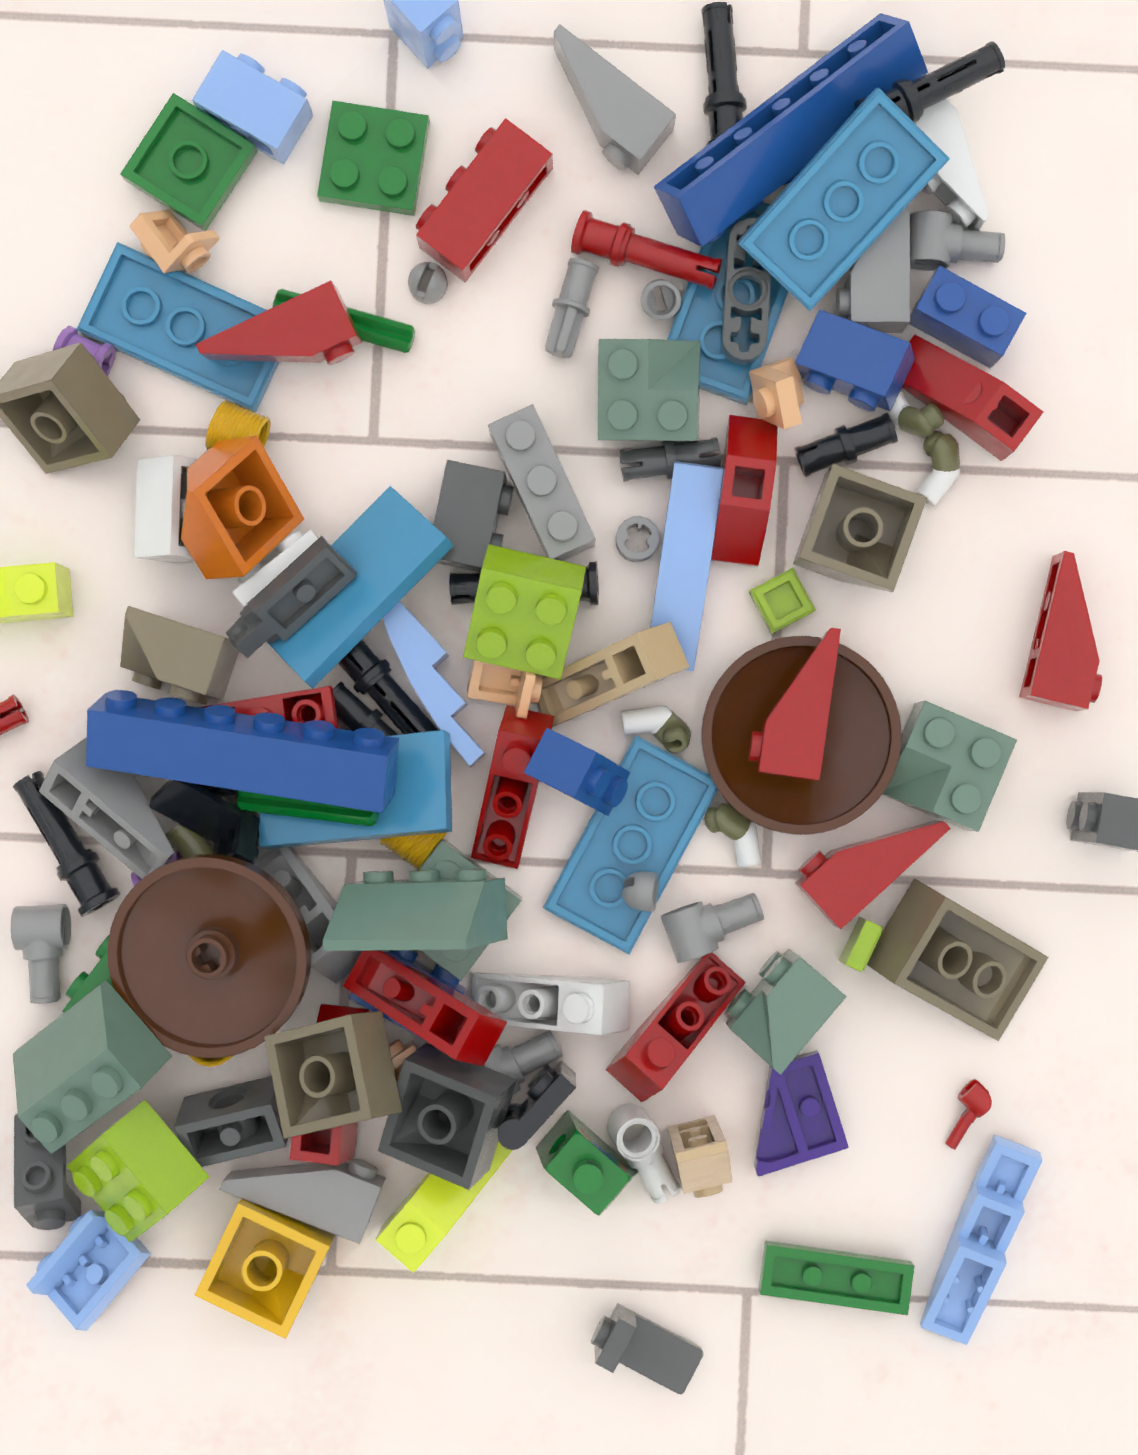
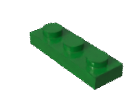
(836, 1278)

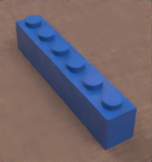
(786, 130)
(242, 751)

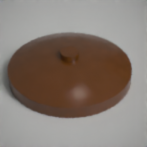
(858, 747)
(210, 955)

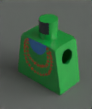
(584, 1163)

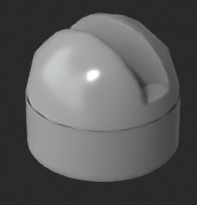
(437, 285)
(670, 296)
(641, 890)

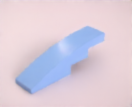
(687, 552)
(420, 657)
(980, 1239)

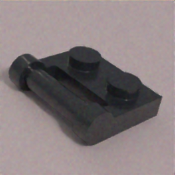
(546, 1093)

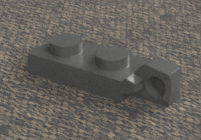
(292, 597)

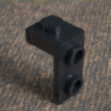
(210, 816)

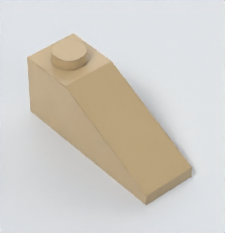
(613, 673)
(701, 1156)

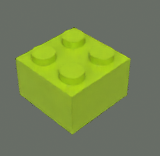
(524, 611)
(137, 1172)

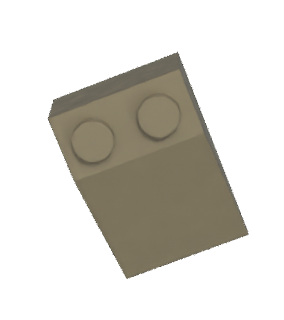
(956, 960)

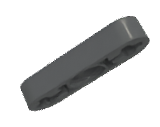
(730, 326)

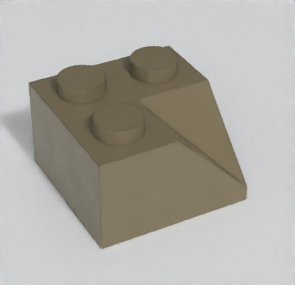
(65, 409)
(859, 529)
(171, 652)
(332, 1073)

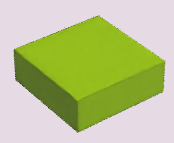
(782, 601)
(861, 944)

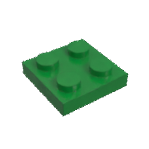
(373, 158)
(189, 162)

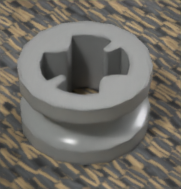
(622, 537)

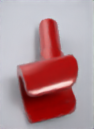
(978, 1103)

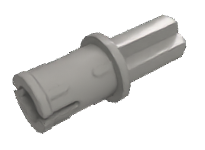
(570, 307)

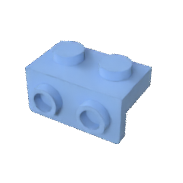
(88, 1269)

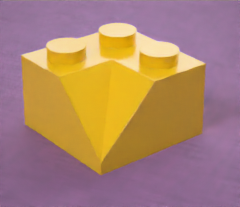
(264, 1267)

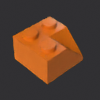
(235, 508)

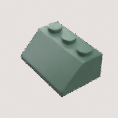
(418, 912)
(83, 1066)

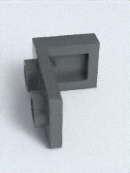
(41, 1183)
(645, 1349)

